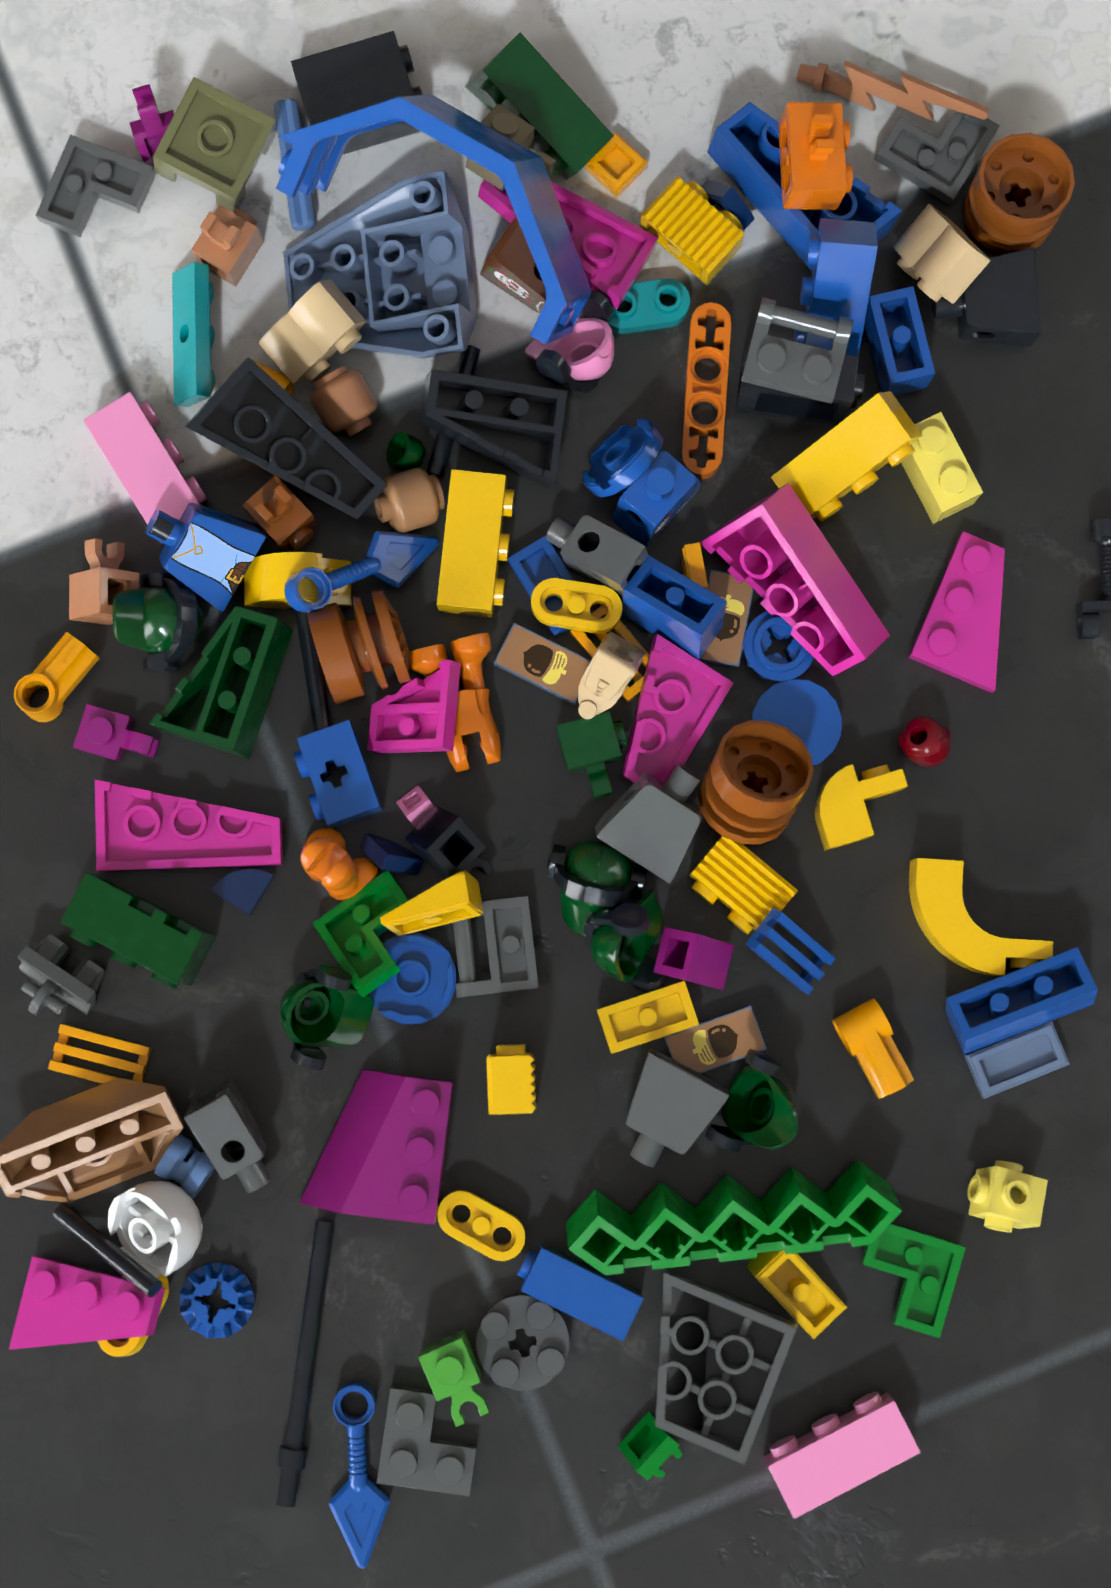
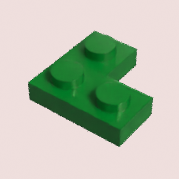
(354, 929)
(928, 1270)

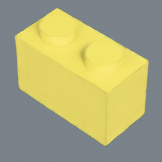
(940, 470)

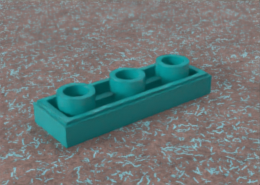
(192, 334)

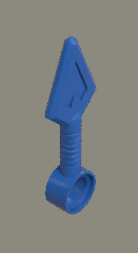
(389, 558)
(359, 1503)

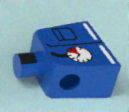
(655, 498)

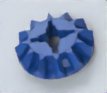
(774, 666)
(235, 1289)

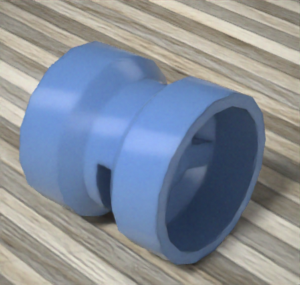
(185, 1166)

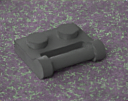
(794, 365)
(509, 949)

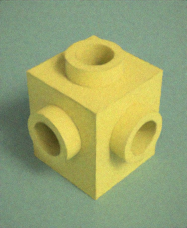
(1006, 1197)

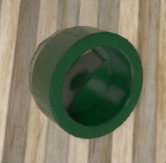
(405, 451)

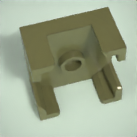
(214, 143)

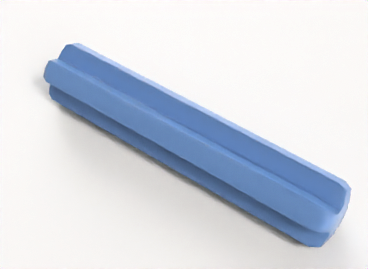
(300, 206)

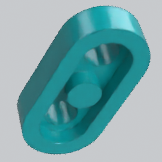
(647, 311)

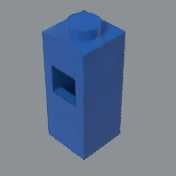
(580, 1290)

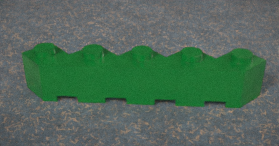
(732, 1222)

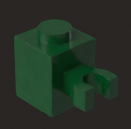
(591, 745)

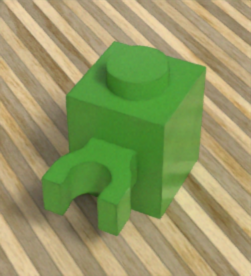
(453, 1372)

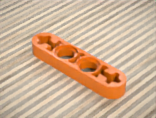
(708, 391)

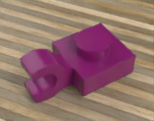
(152, 124)
(109, 733)

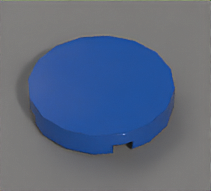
(622, 458)
(806, 712)
(422, 985)

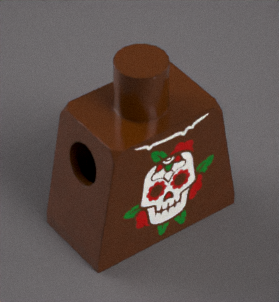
(514, 269)

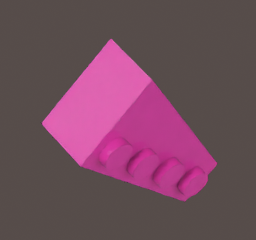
(800, 579)

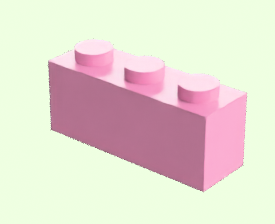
(141, 458)
(840, 1453)

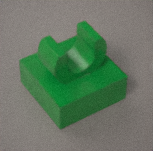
(649, 1447)

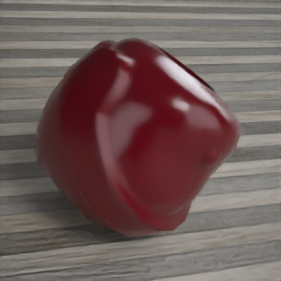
(925, 742)

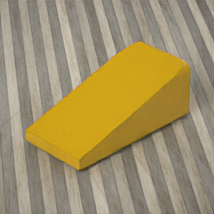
(442, 904)
(797, 1289)

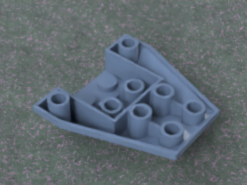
(401, 267)

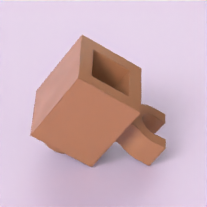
(228, 243)
(94, 589)

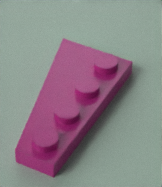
(606, 244)
(170, 832)

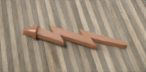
(864, 83)

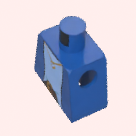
(206, 550)

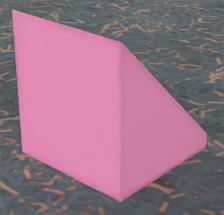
(415, 805)

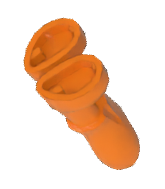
(473, 702)
(327, 861)

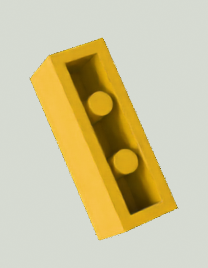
(850, 455)
(474, 543)

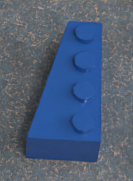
(750, 156)

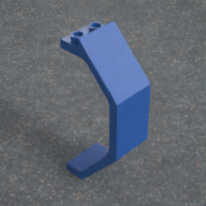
(523, 173)

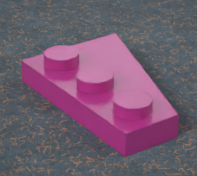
(672, 710)

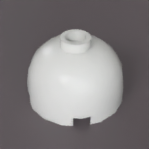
(156, 1225)

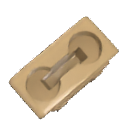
(608, 675)

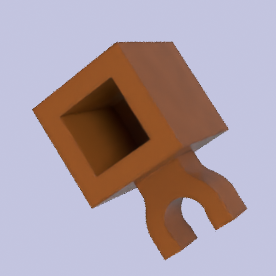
(281, 515)

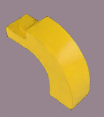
(942, 916)

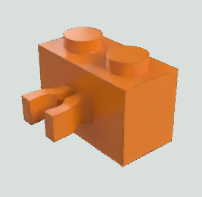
(814, 156)

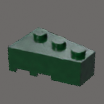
(537, 94)
(230, 685)
(137, 931)

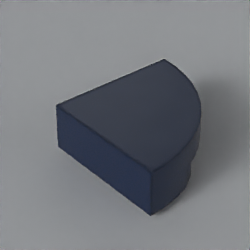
(729, 200)
(390, 855)
(243, 888)

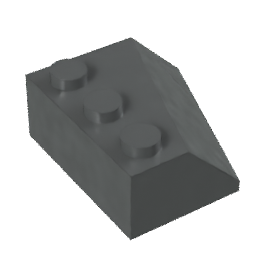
(716, 1366)

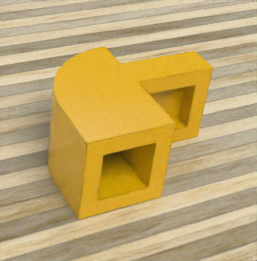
(269, 572)
(841, 805)

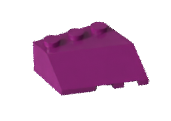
(386, 1150)

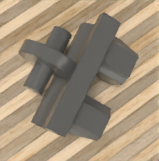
(42, 966)

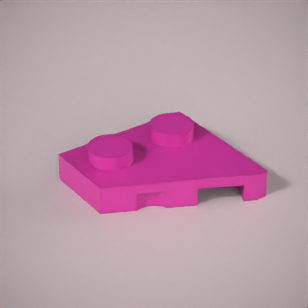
(418, 715)

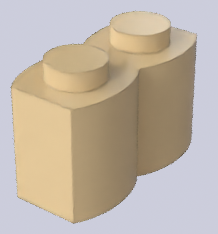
(939, 255)
(313, 333)

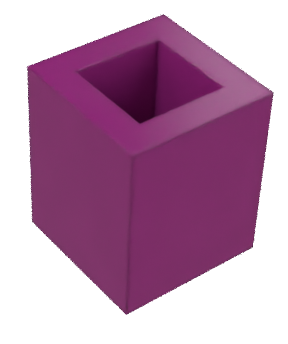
(693, 958)

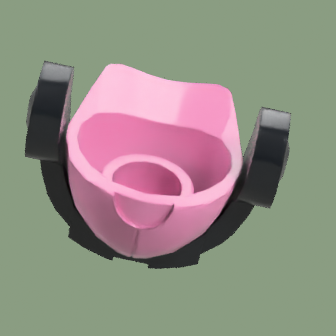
(582, 356)

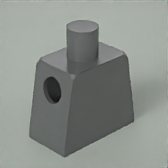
(597, 552)
(654, 821)
(671, 1106)
(223, 1117)

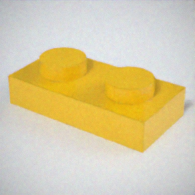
(647, 1017)

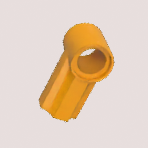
(59, 674)
(868, 1038)

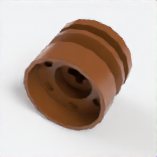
(1028, 174)
(359, 645)
(755, 782)

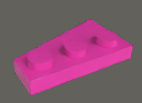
(965, 615)
(80, 1305)

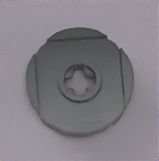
(508, 1365)

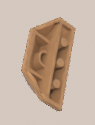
(89, 1141)

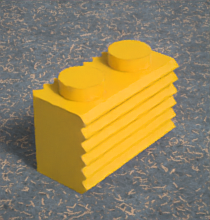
(693, 229)
(740, 883)
(511, 1080)

